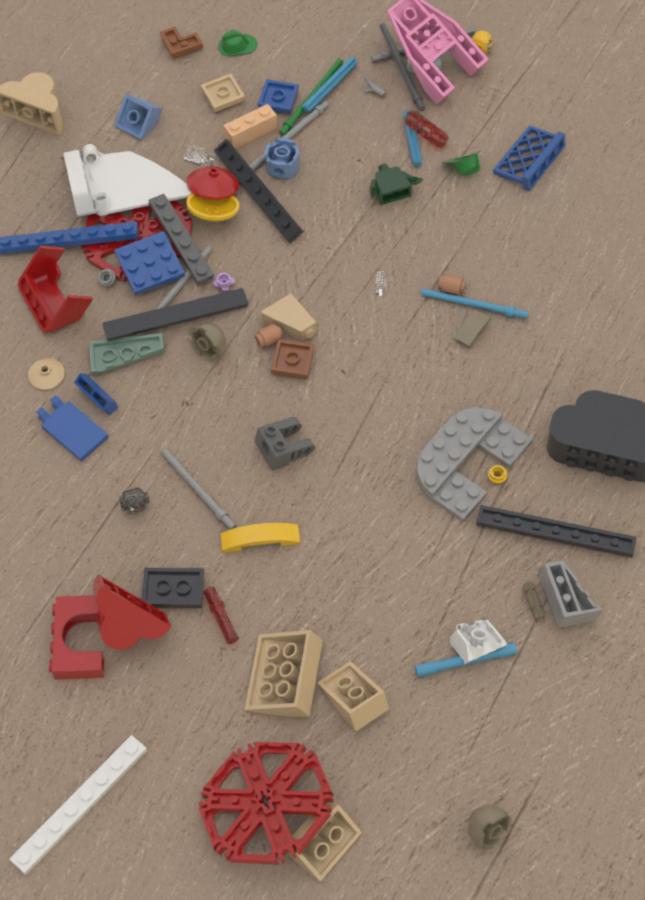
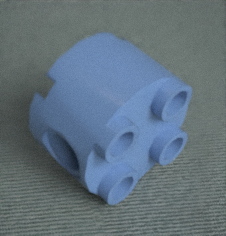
(282, 158)

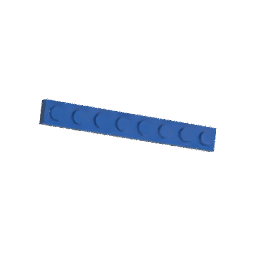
(69, 237)

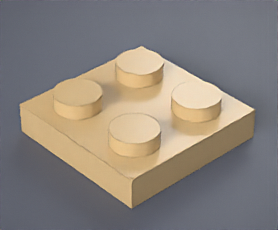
(223, 92)

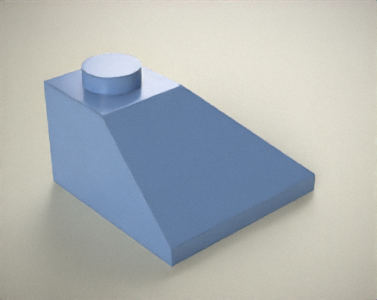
(137, 116)

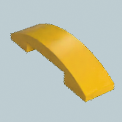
(258, 535)

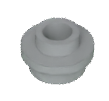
(102, 276)

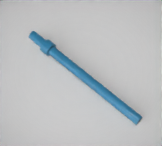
(509, 311)

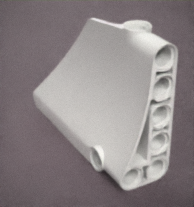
(117, 181)

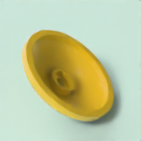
(212, 209)

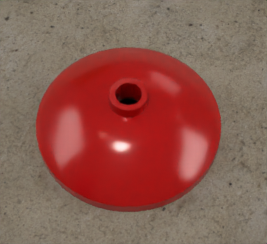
(212, 183)

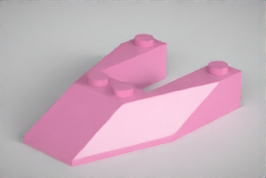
(428, 35)

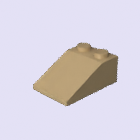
(354, 695)

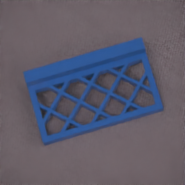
(541, 161)

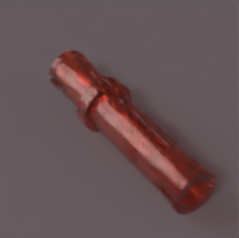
(217, 608)

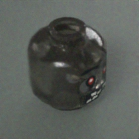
(134, 500)

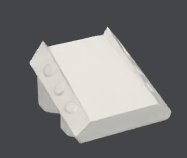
(476, 640)

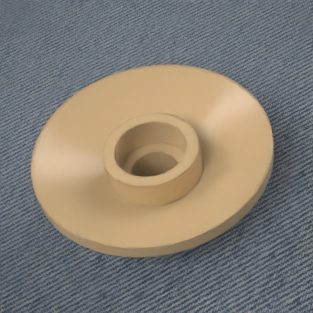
(49, 379)

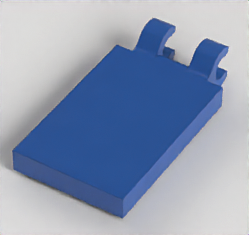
(72, 428)

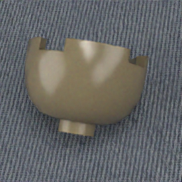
(208, 340)
(487, 825)

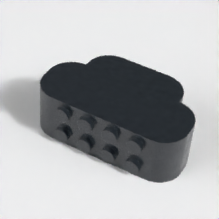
(600, 435)

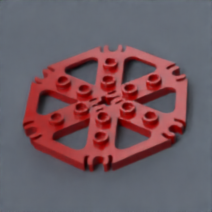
(146, 228)
(251, 807)

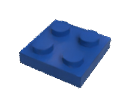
(279, 96)

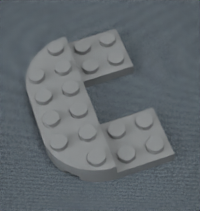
(453, 445)

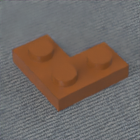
(180, 45)

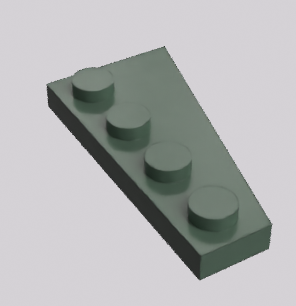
(123, 351)

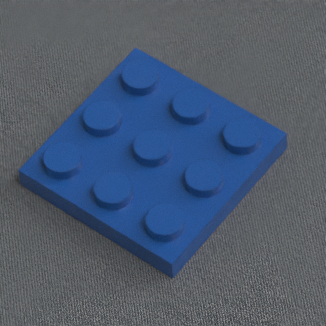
(149, 263)

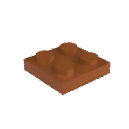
(292, 359)

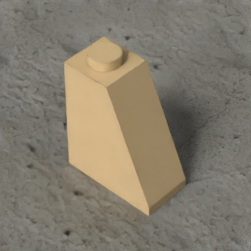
(291, 318)

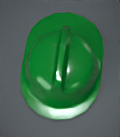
(236, 43)
(466, 164)

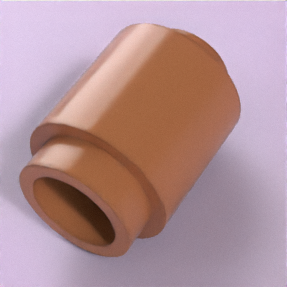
(452, 284)
(268, 335)

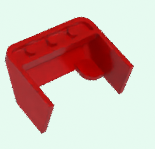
(43, 295)

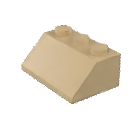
(328, 844)

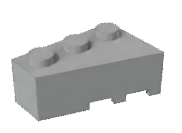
(566, 597)

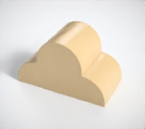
(32, 102)

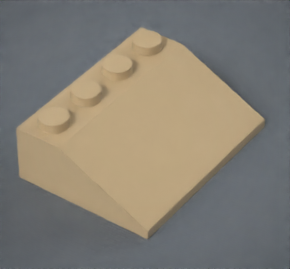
(284, 674)

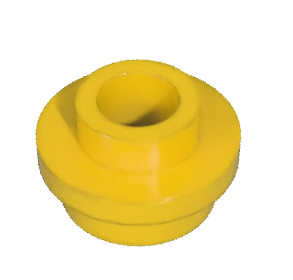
(497, 469)

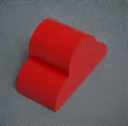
(125, 617)

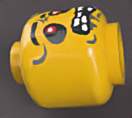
(483, 41)

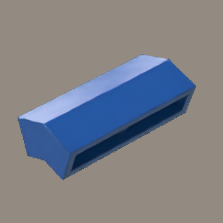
(111, 404)

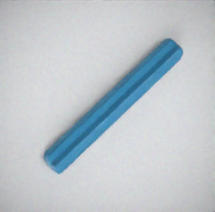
(413, 144)

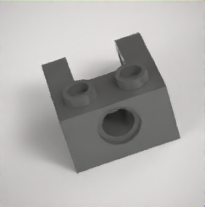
(274, 446)

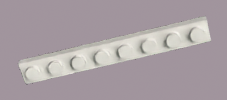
(78, 805)

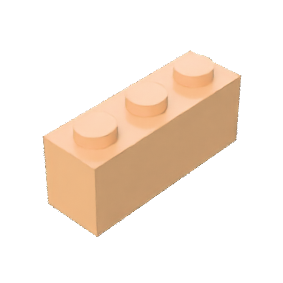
(250, 126)

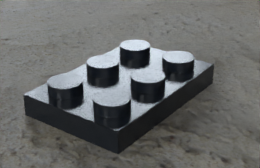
(173, 587)

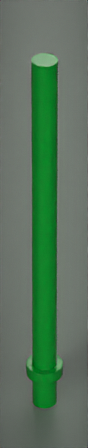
(288, 124)

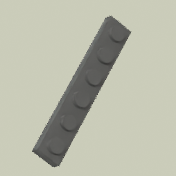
(181, 239)

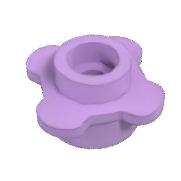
(224, 277)

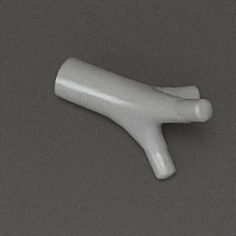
(374, 88)

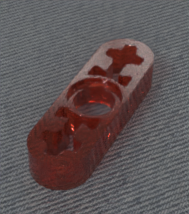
(413, 120)

